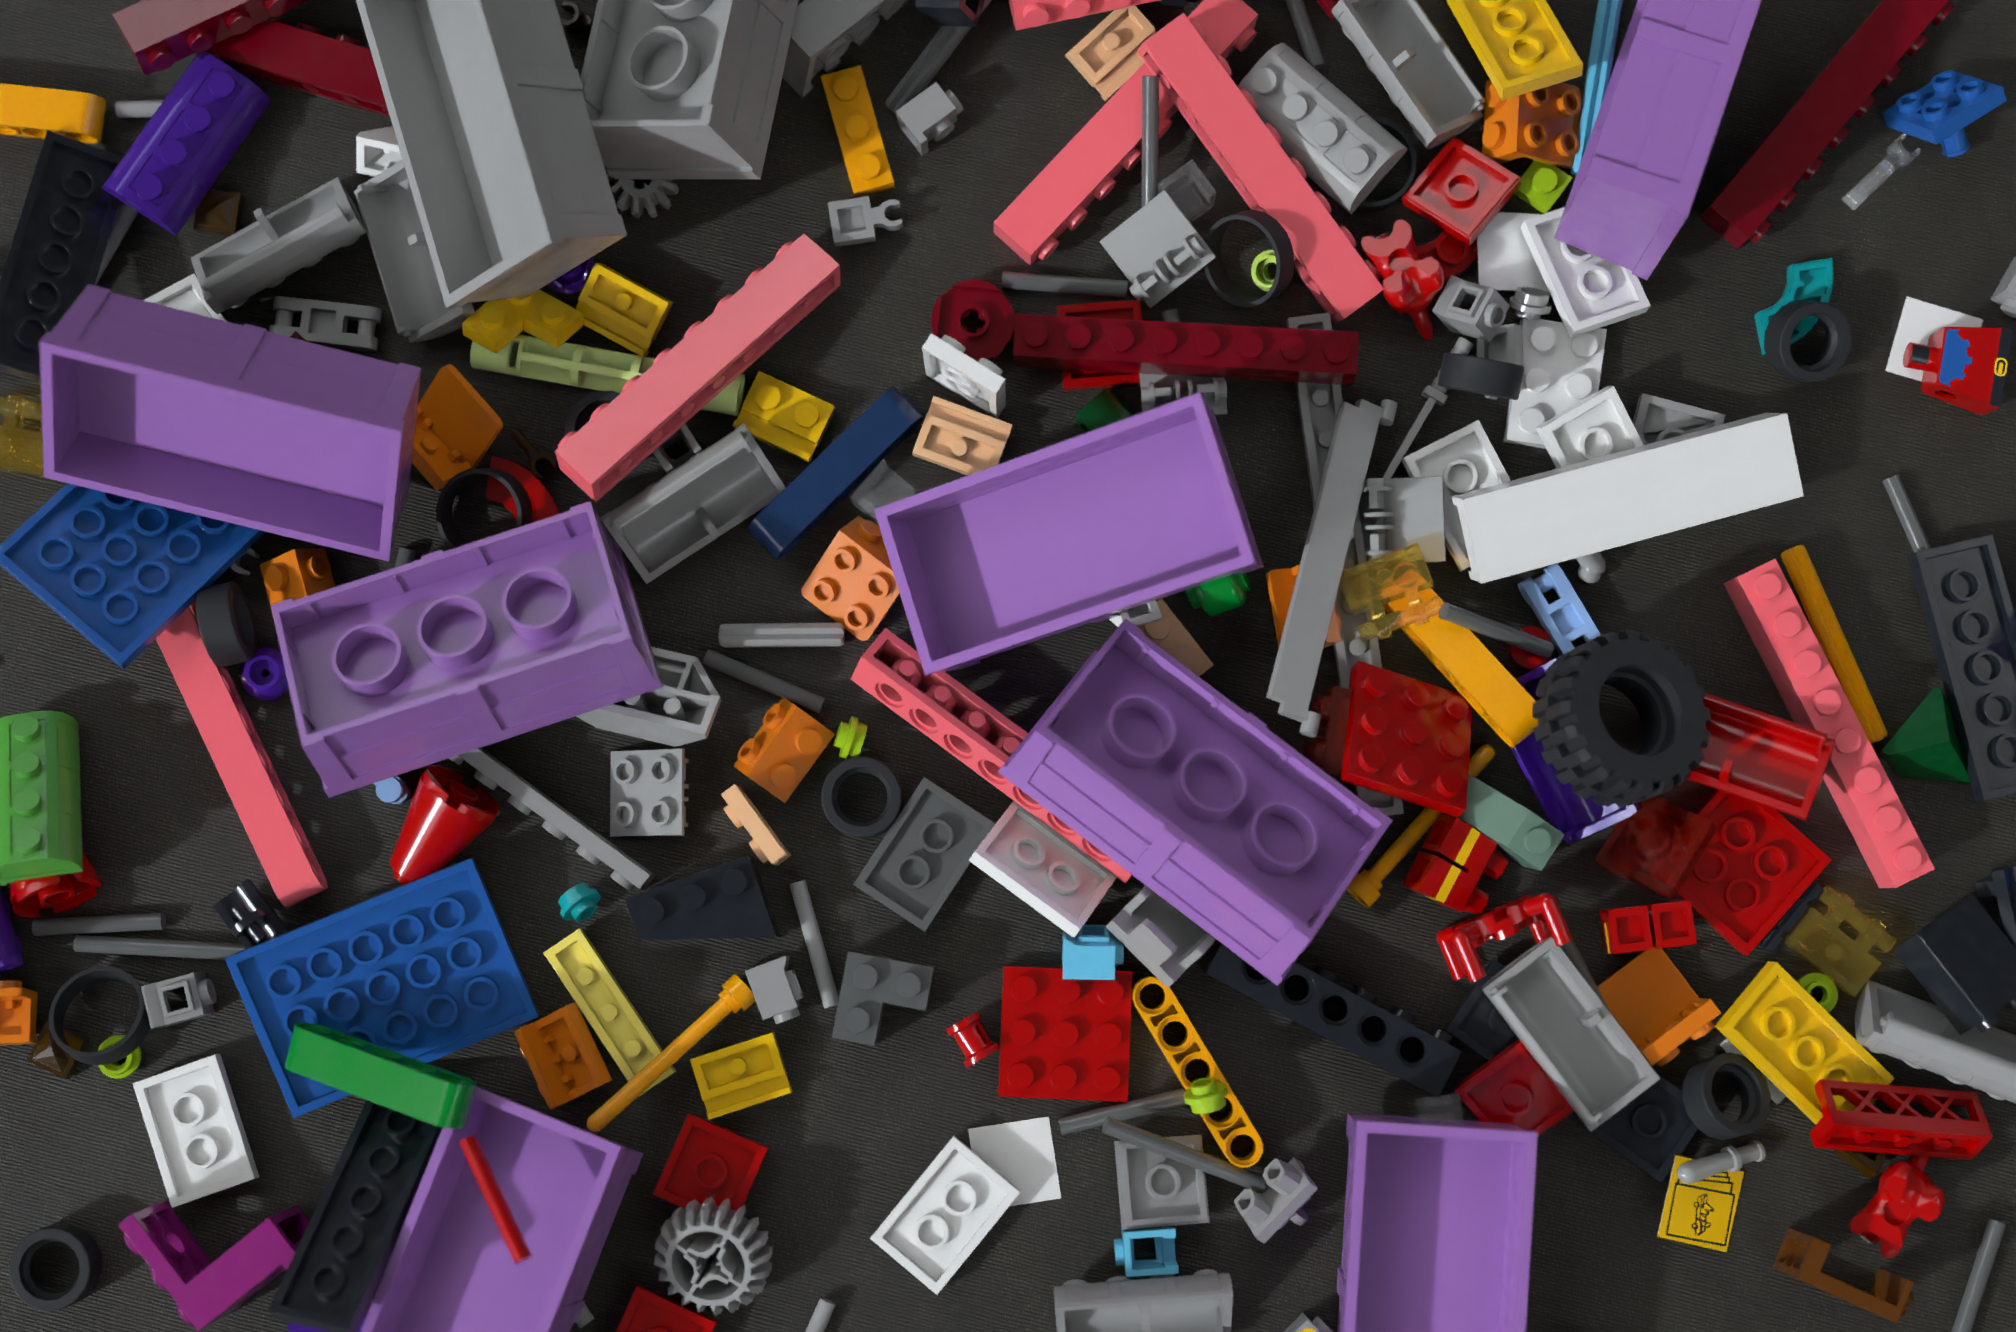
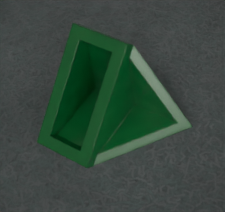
(1928, 743)

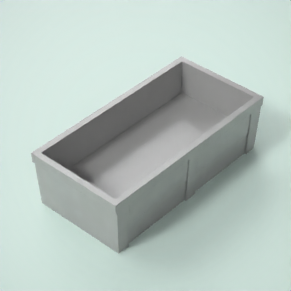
(685, 85)
(492, 141)

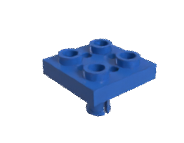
(1944, 109)

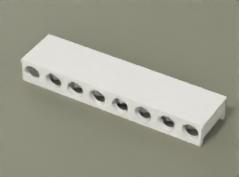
(1628, 496)

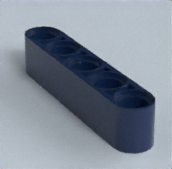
(835, 473)

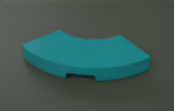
(1804, 282)

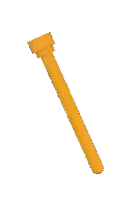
(1367, 884)
(733, 998)

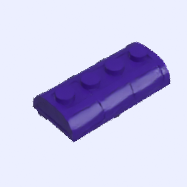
(187, 142)
(1562, 807)

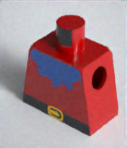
(1963, 366)

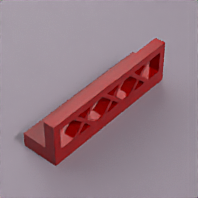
(1905, 1130)

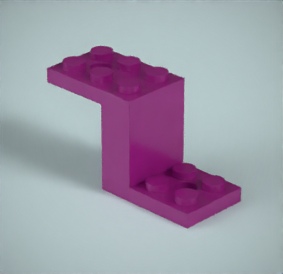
(208, 1288)

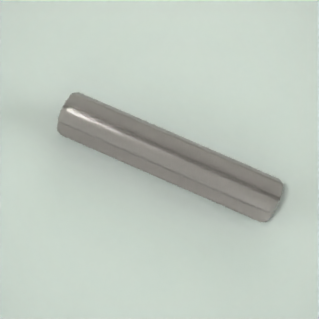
(781, 635)

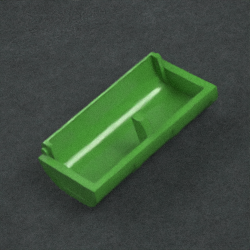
(39, 796)

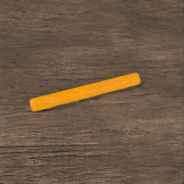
(1833, 640)

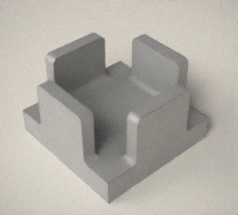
(1159, 935)

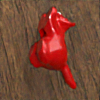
(1407, 279)
(1901, 1198)

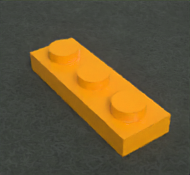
(857, 131)

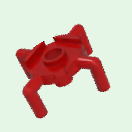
(1460, 940)

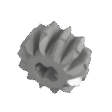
(638, 199)

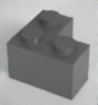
(868, 985)

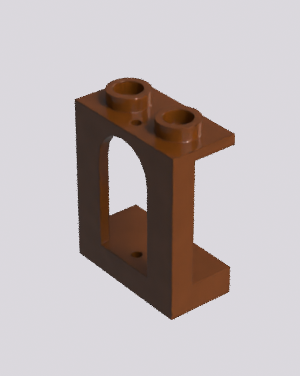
(1804, 1258)

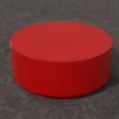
(1524, 659)

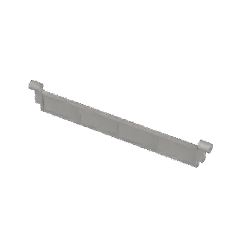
(1324, 559)

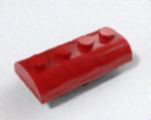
(1763, 757)

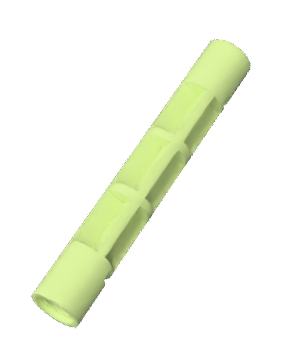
(583, 368)

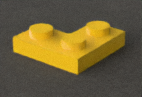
(537, 314)

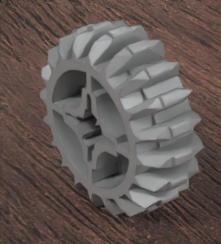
(695, 1235)

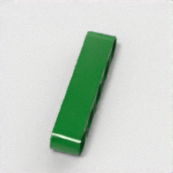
(380, 1075)

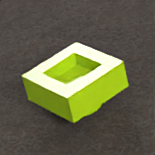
(1542, 185)

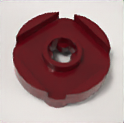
(991, 307)

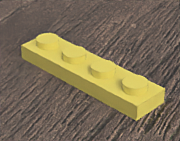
(605, 1005)

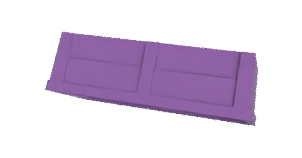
(1655, 129)
(228, 422)
(1068, 535)
(463, 649)
(1197, 800)
(1436, 1225)
(450, 1255)

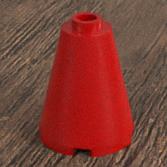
(440, 823)
(56, 891)

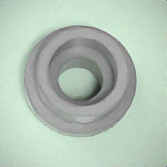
(1530, 303)

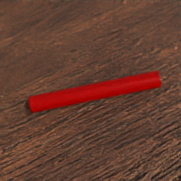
(495, 1199)

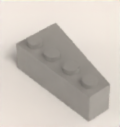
(824, 33)

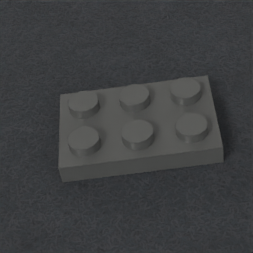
(924, 854)

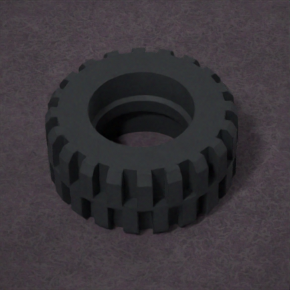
(1664, 698)

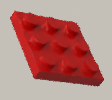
(1407, 739)
(1749, 870)
(1064, 1035)

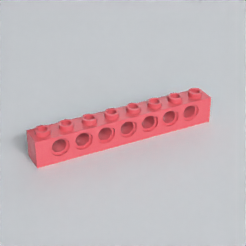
(958, 724)

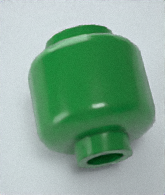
(1221, 594)

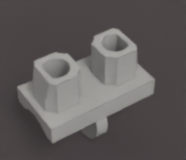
(1281, 1201)

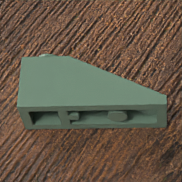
(1510, 825)

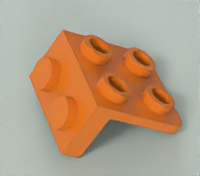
(1533, 125)
(452, 428)
(854, 579)
(1656, 1006)

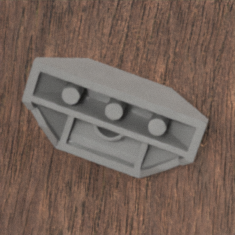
(669, 715)

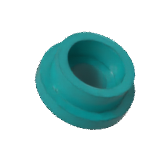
(579, 902)

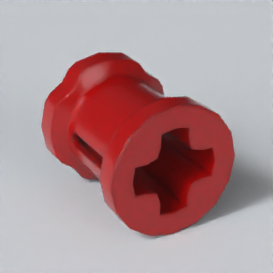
(972, 1039)

